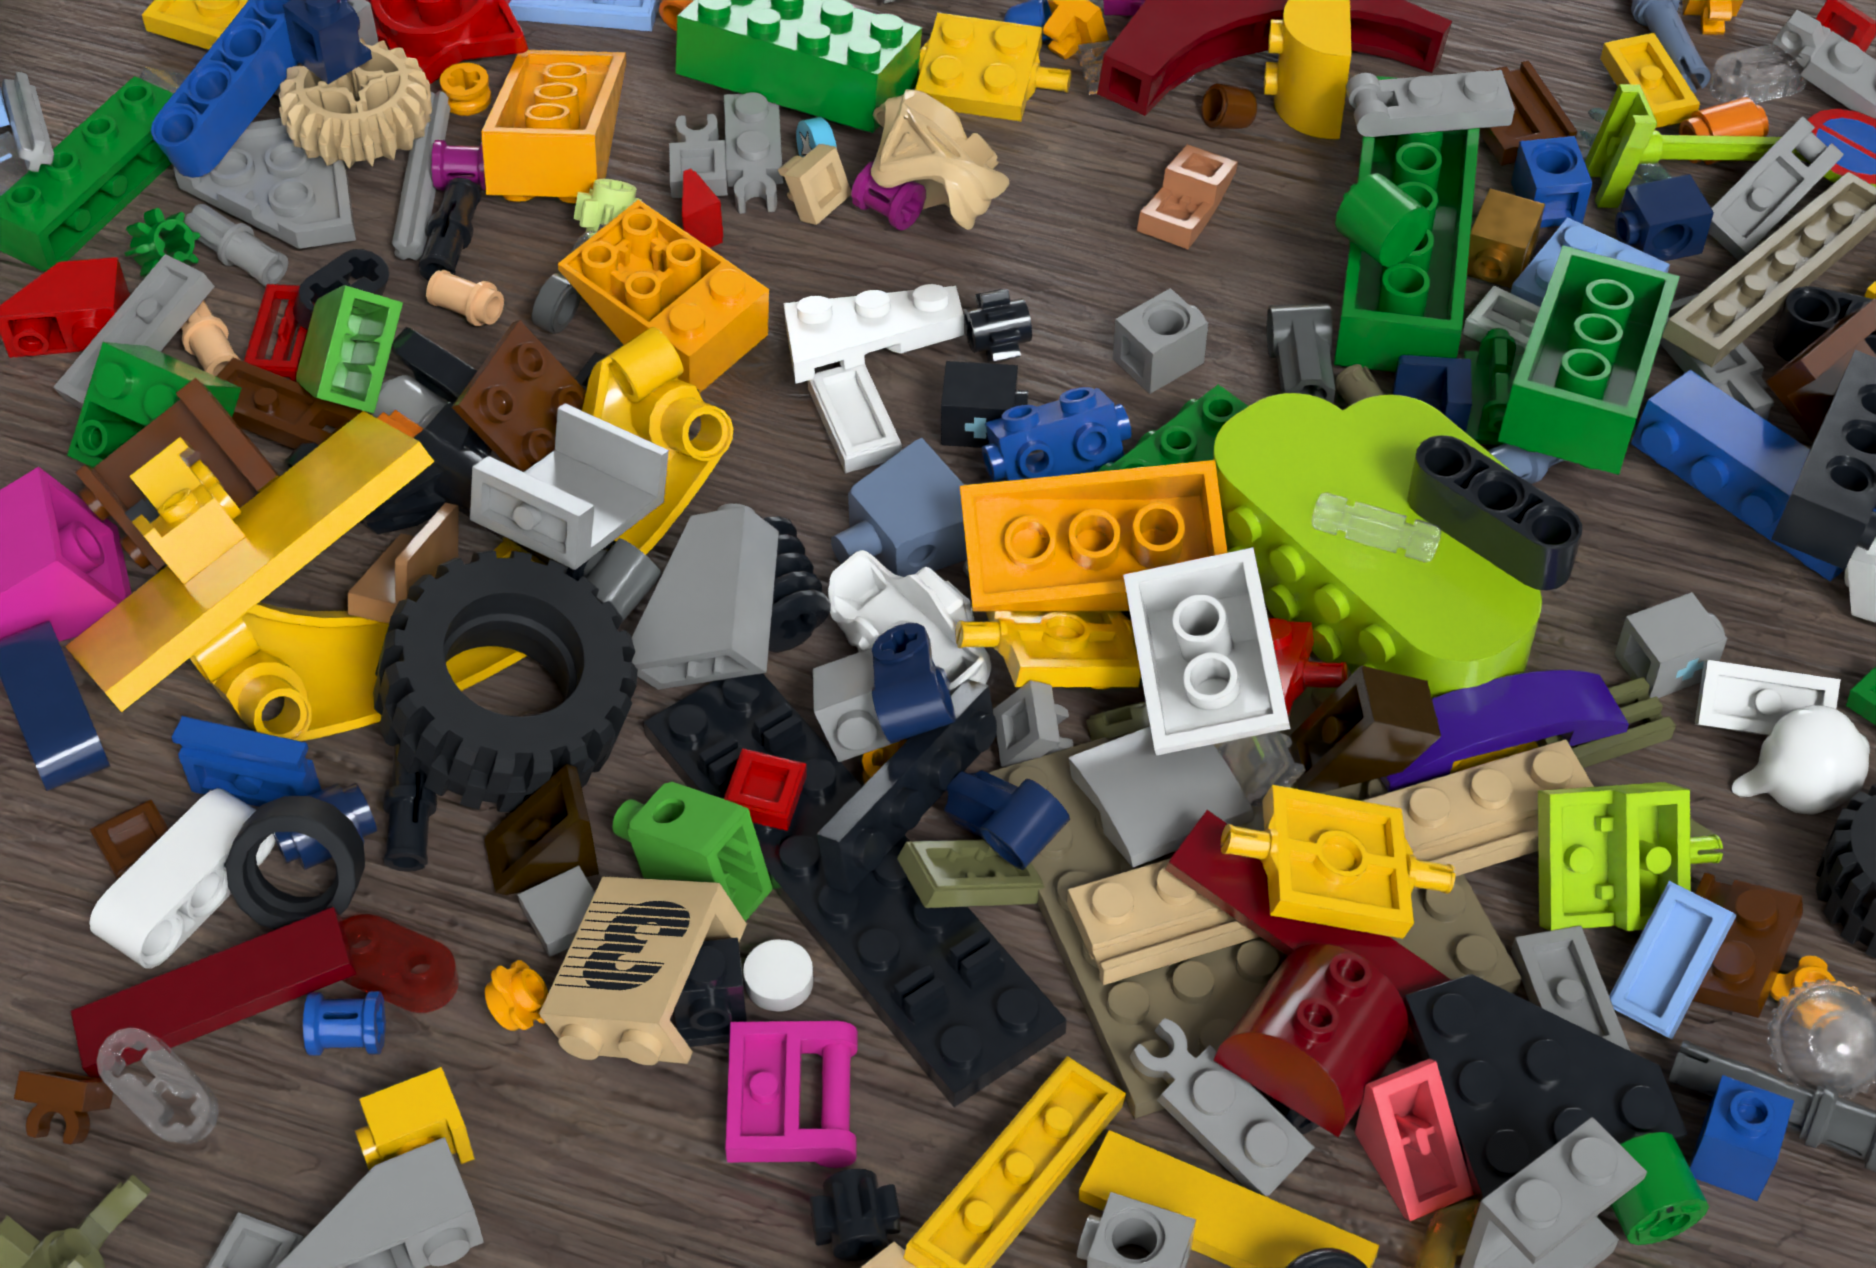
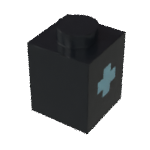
(974, 396)

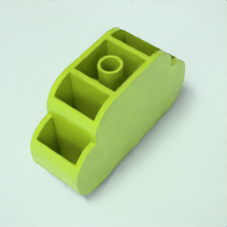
(1368, 607)

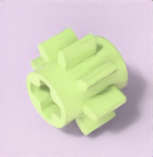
(603, 202)

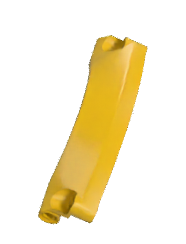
(330, 658)

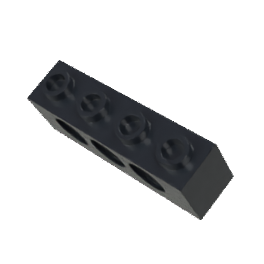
(1837, 485)

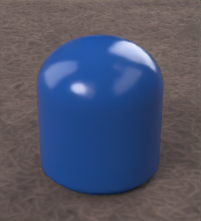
(1030, 13)

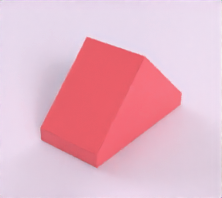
(1413, 1140)

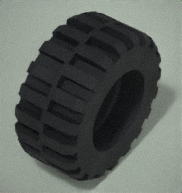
(516, 608)

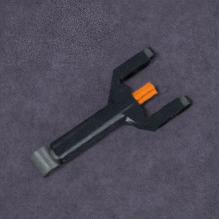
(617, 570)

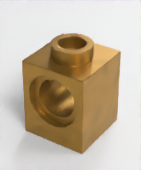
(1503, 237)

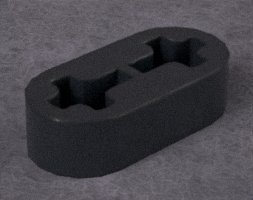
(338, 273)

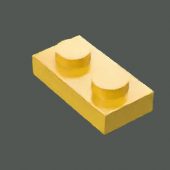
(1646, 63)

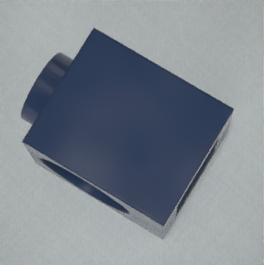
(1665, 218)

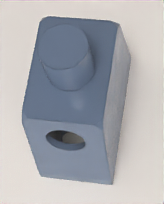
(906, 514)

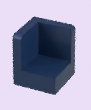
(1438, 382)

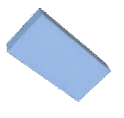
(1671, 959)

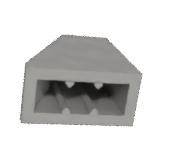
(711, 602)

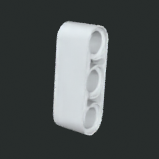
(174, 882)

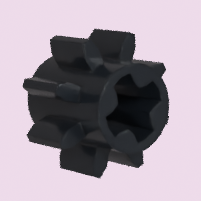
(998, 325)
(855, 1214)

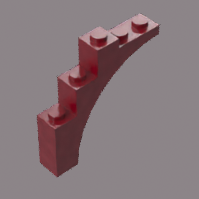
(1183, 37)

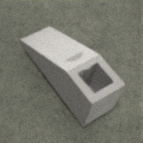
(396, 1216)

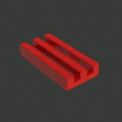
(263, 329)

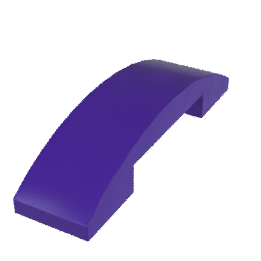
(1514, 713)

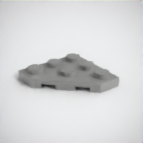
(279, 188)

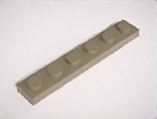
(1763, 279)

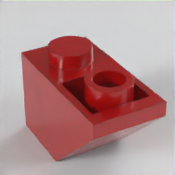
(63, 308)

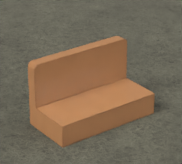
(403, 564)

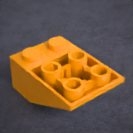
(657, 275)

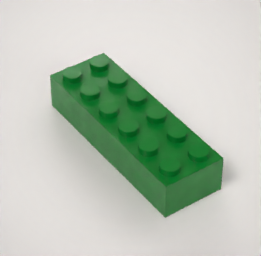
(1422, 299)

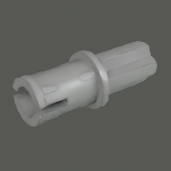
(237, 245)

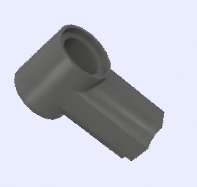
(1302, 346)

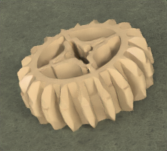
(361, 113)

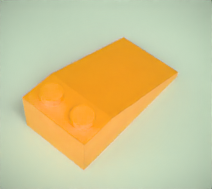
(552, 124)
(1076, 535)

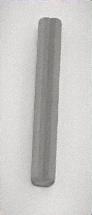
(27, 122)
(418, 188)

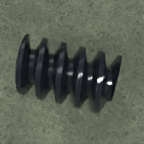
(797, 593)

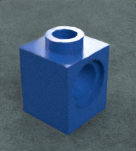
(1553, 175)
(1740, 1137)

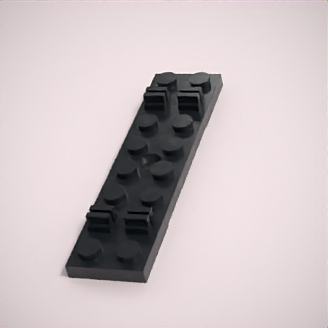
(923, 970)

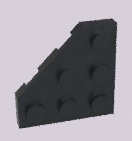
(1529, 1078)

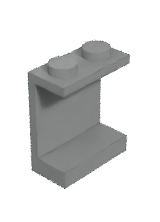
(575, 496)
(1552, 1206)

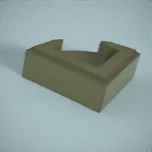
(1118, 721)

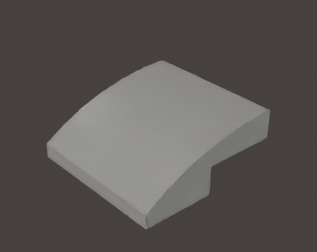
(1155, 800)

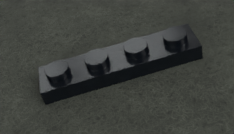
(905, 789)

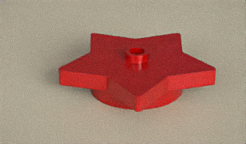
(448, 30)

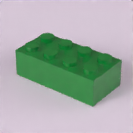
(801, 54)
(1588, 360)

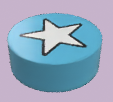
(813, 132)

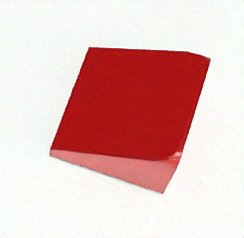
(701, 210)

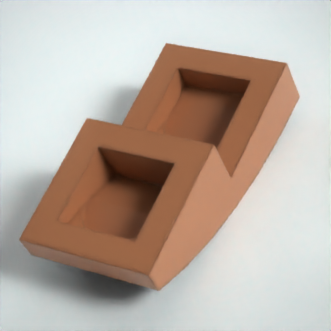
(1188, 196)

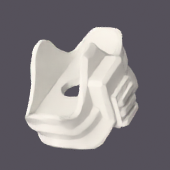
(872, 599)

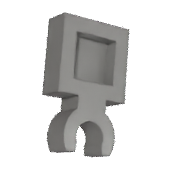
(702, 153)

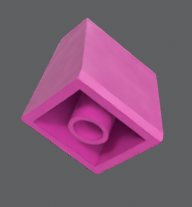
(56, 559)

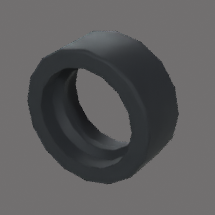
(301, 815)

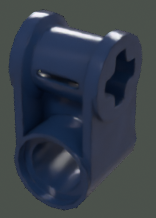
(908, 687)

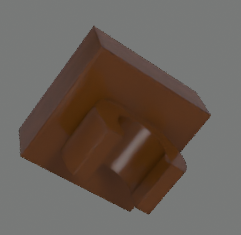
(64, 1094)

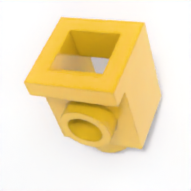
(171, 473)
(192, 529)
(411, 1117)

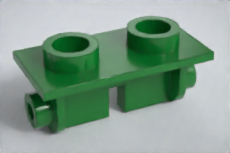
(1492, 379)

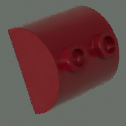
(1318, 1034)

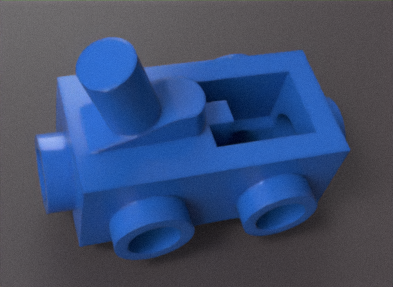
(1074, 432)

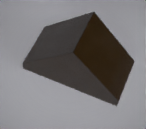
(543, 837)

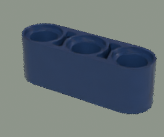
(49, 707)

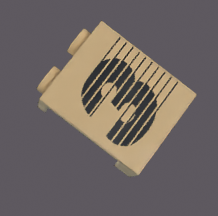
(632, 966)

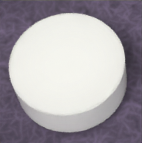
(778, 975)

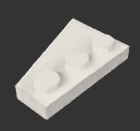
(852, 326)

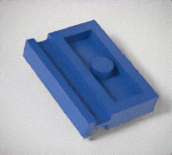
(243, 762)

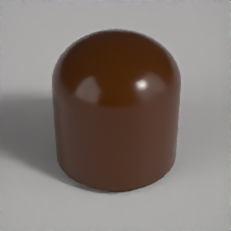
(1234, 103)

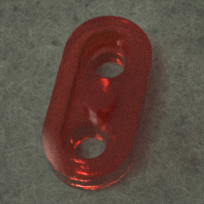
(391, 956)

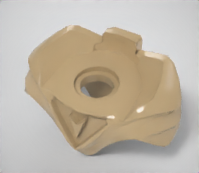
(928, 146)

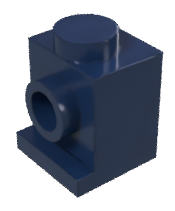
(325, 37)

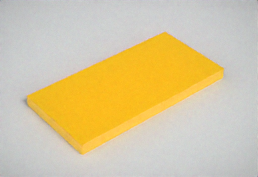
(283, 531)

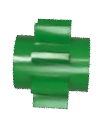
(148, 247)

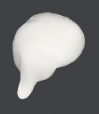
(1809, 761)

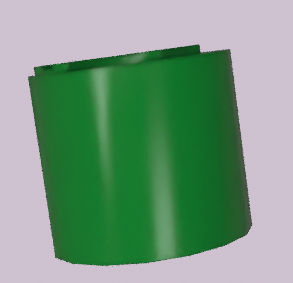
(1382, 219)
(1667, 1197)

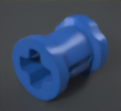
(344, 1023)

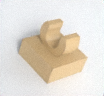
(816, 183)

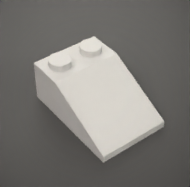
(1205, 652)

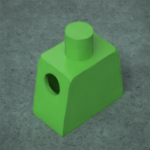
(348, 347)
(696, 839)

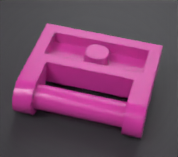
(767, 1092)

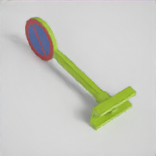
(1630, 139)

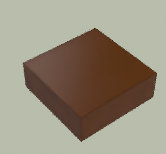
(129, 836)

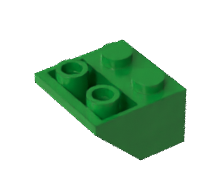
(129, 392)

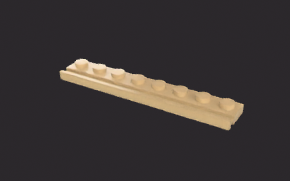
(1459, 819)

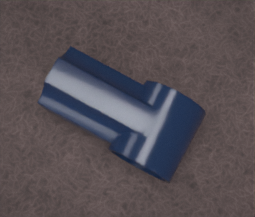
(1009, 817)

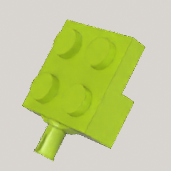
(1614, 852)

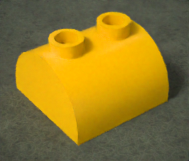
(1311, 65)

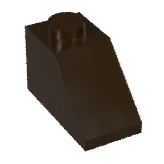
(1365, 730)

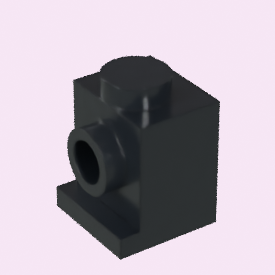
(712, 995)

